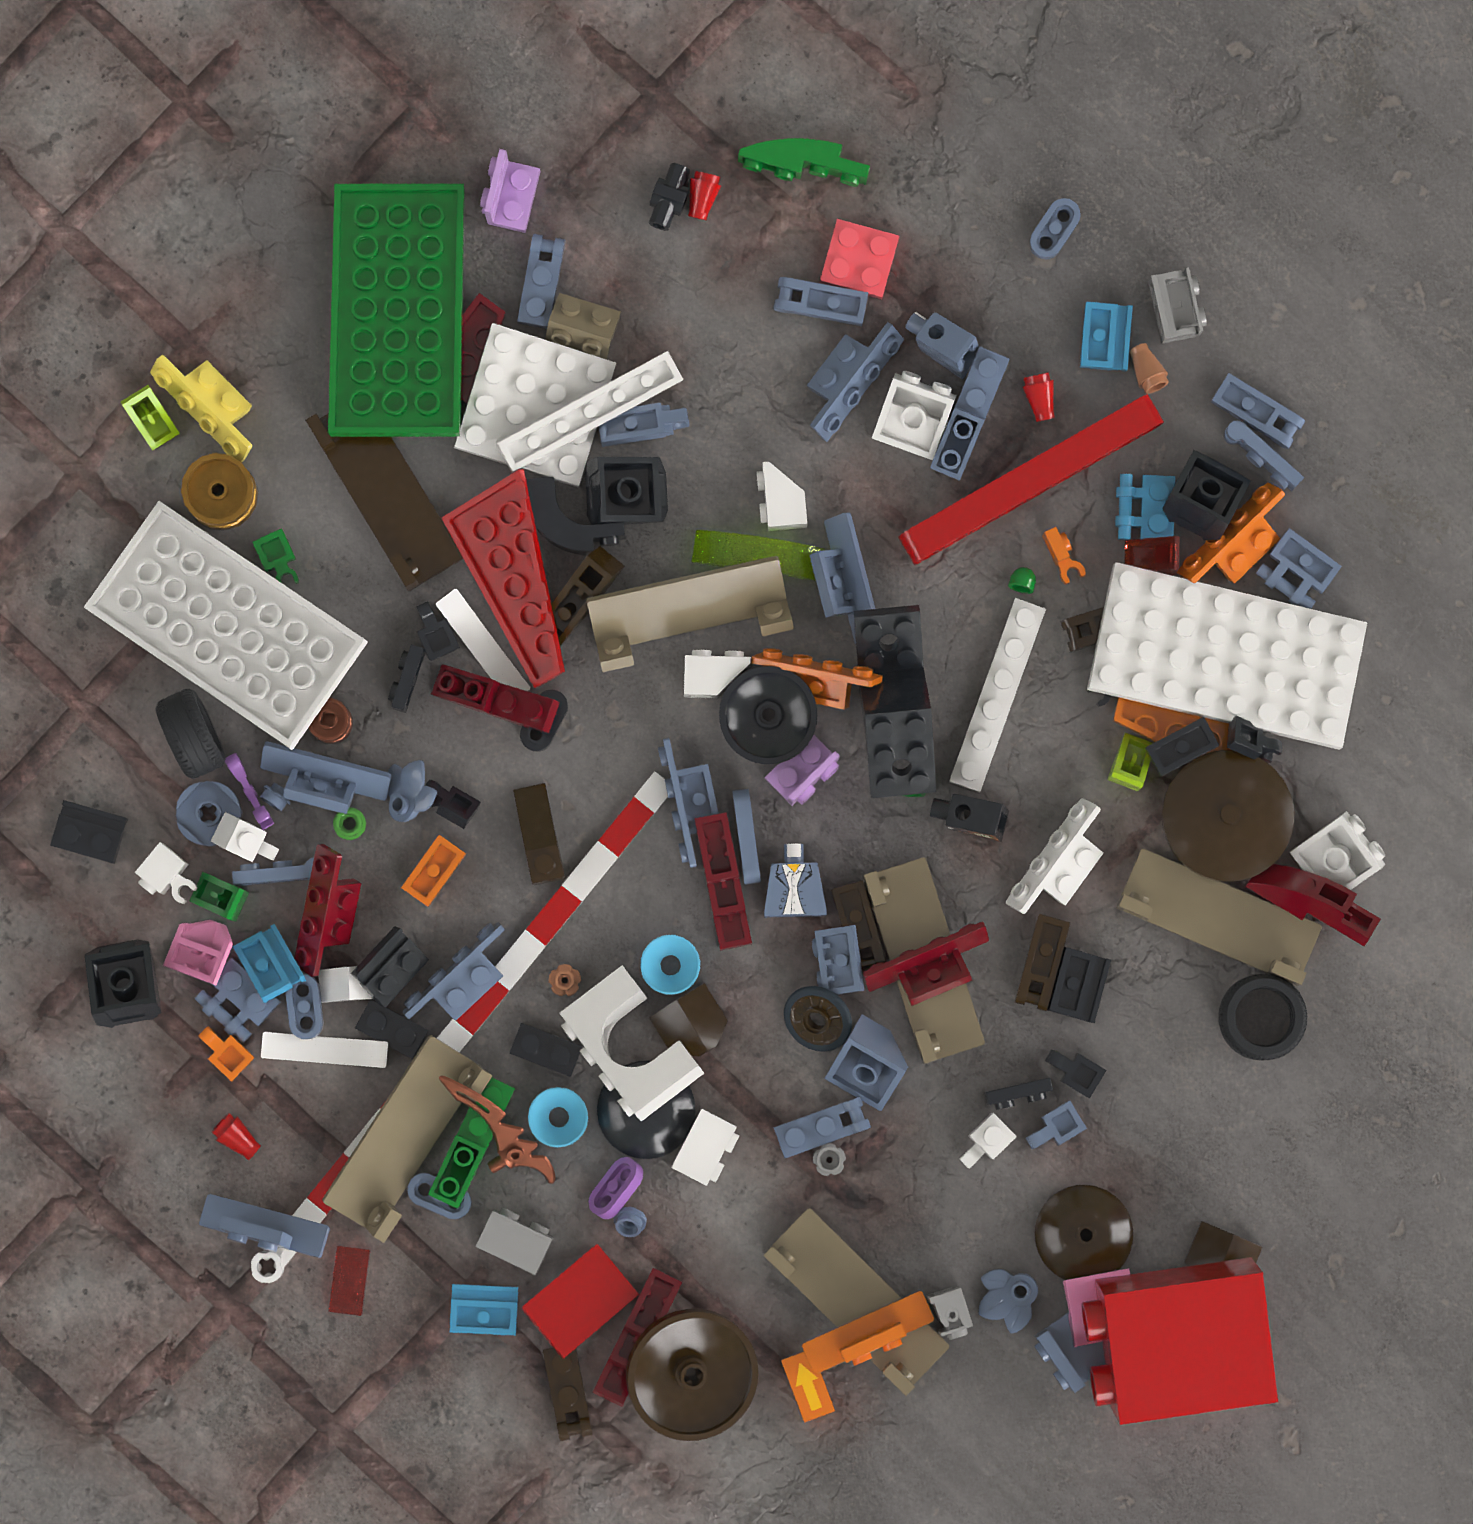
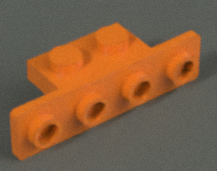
(1241, 544)
(826, 680)
(868, 1333)

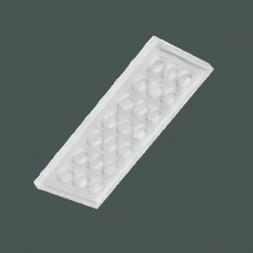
(225, 625)
(1227, 655)

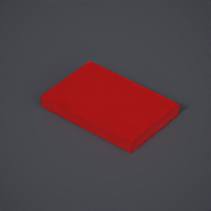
(579, 1301)

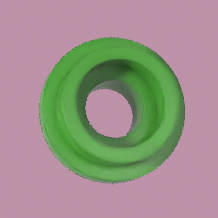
(338, 824)

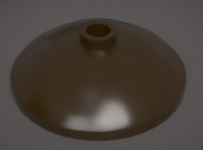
(1067, 1215)

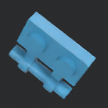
(1153, 496)

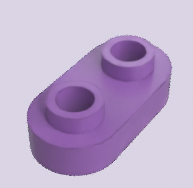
(615, 1188)

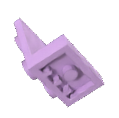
(510, 193)
(797, 776)

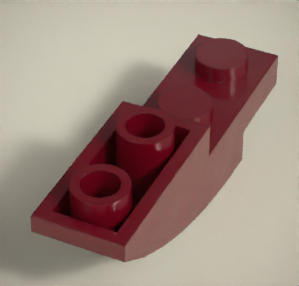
(495, 698)
(1326, 900)

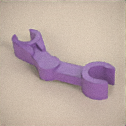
(238, 770)

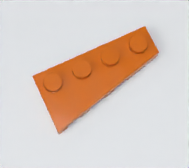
(1160, 722)

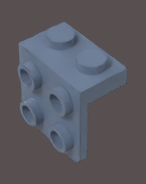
(1072, 1362)

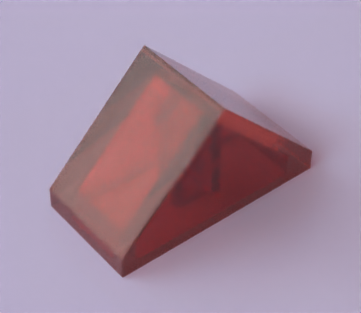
(1154, 554)

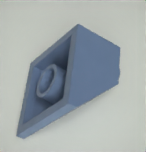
(868, 1064)

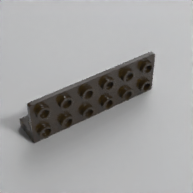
(390, 503)

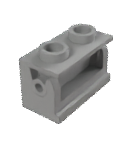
(1176, 305)
(515, 1241)
(951, 1312)

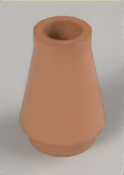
(1148, 370)

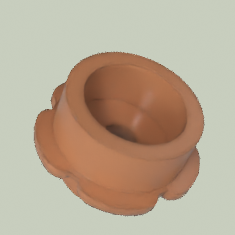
(571, 986)

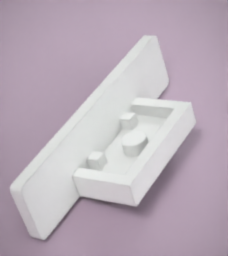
(1062, 862)

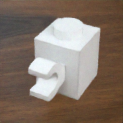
(242, 838)
(162, 871)
(990, 1138)

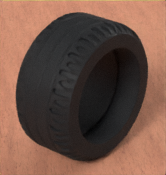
(190, 733)
(1296, 1007)

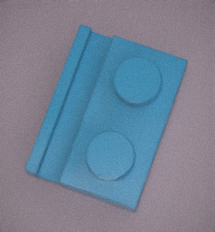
(1106, 336)
(269, 963)
(484, 1309)

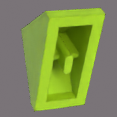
(150, 417)
(1131, 763)

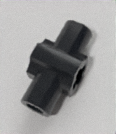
(669, 196)

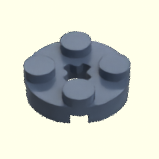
(190, 813)

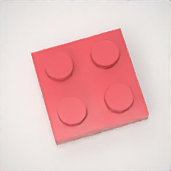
(859, 258)

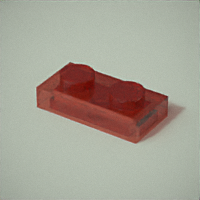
(349, 1280)

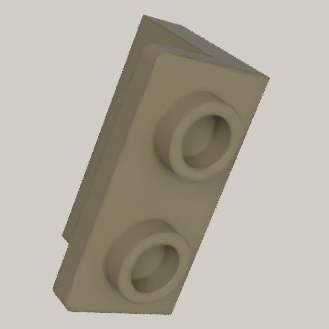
(582, 325)

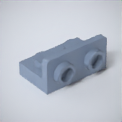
(838, 960)

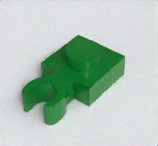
(276, 554)

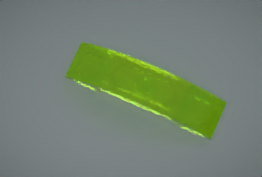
(731, 549)

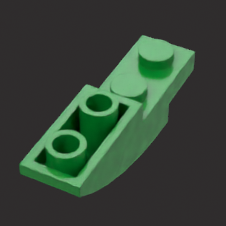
(791, 155)
(468, 1148)

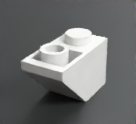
(784, 500)
(711, 675)

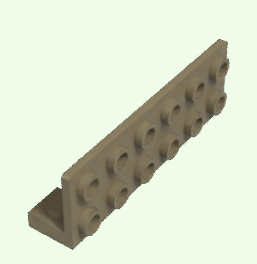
(688, 606)
(1219, 917)
(909, 919)
(402, 1137)
(848, 1289)

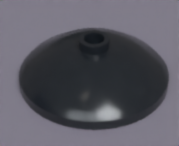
(743, 718)
(653, 1136)

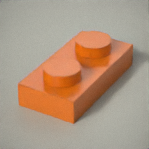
(433, 870)

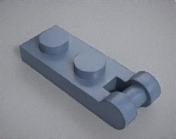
(540, 282)
(821, 301)
(1257, 410)
(1263, 455)
(281, 872)
(820, 1128)

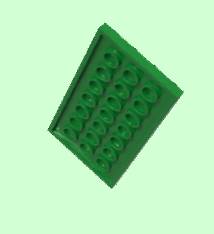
(396, 310)

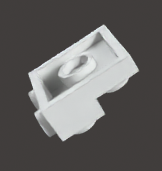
(914, 415)
(1340, 852)

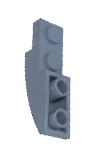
(969, 413)

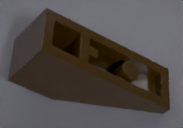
(589, 580)
(539, 834)

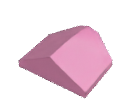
(200, 950)

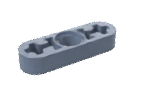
(746, 836)

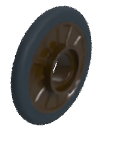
(828, 1004)

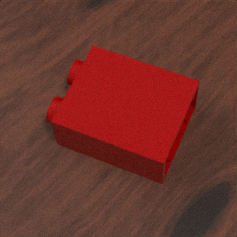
(1182, 1341)

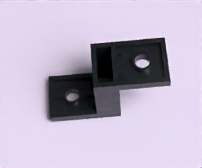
(898, 708)

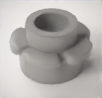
(823, 1166)

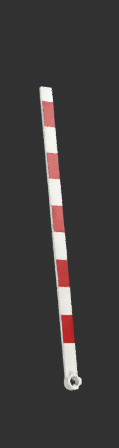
(512, 967)

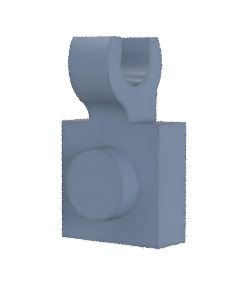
(1059, 1124)

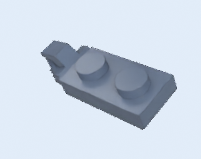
(643, 424)

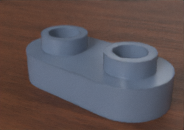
(1053, 229)
(302, 1007)
(432, 1203)

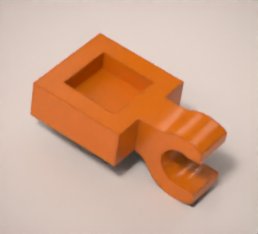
(1058, 547)
(228, 1056)

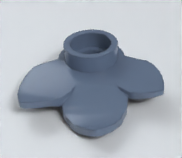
(409, 789)
(1004, 1301)

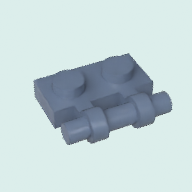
(1303, 561)
(239, 989)

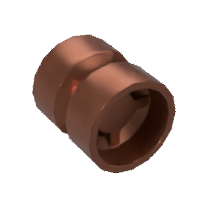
(332, 722)

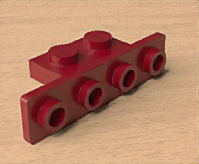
(327, 910)
(930, 968)

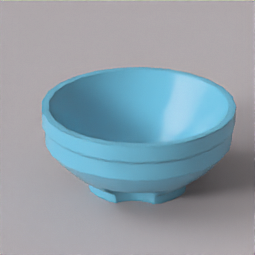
(663, 947)
(539, 1117)

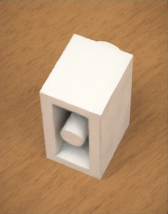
(705, 1147)

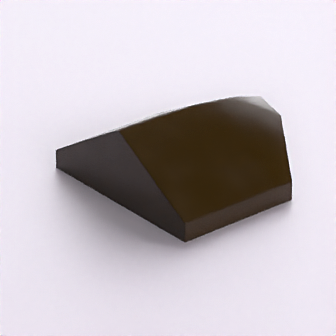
(692, 1020)
(1218, 1245)

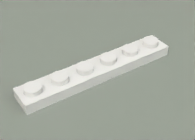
(589, 412)
(997, 695)

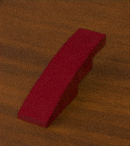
(723, 881)
(650, 1306)

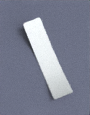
(480, 641)
(324, 1050)

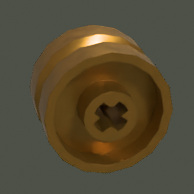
(205, 478)

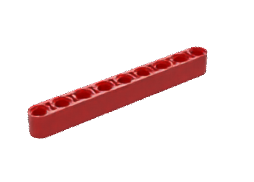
(1031, 479)

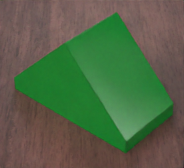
(219, 897)

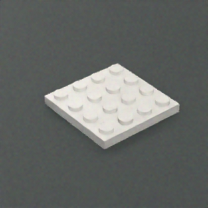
(523, 383)

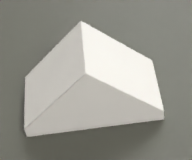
(340, 985)

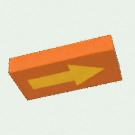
(807, 1387)

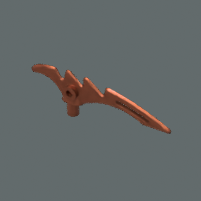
(511, 1150)

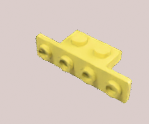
(209, 401)

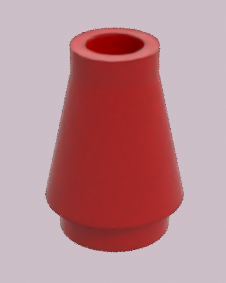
(703, 193)
(1040, 394)
(235, 1135)

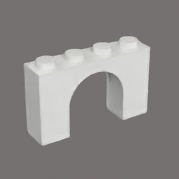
(641, 1087)

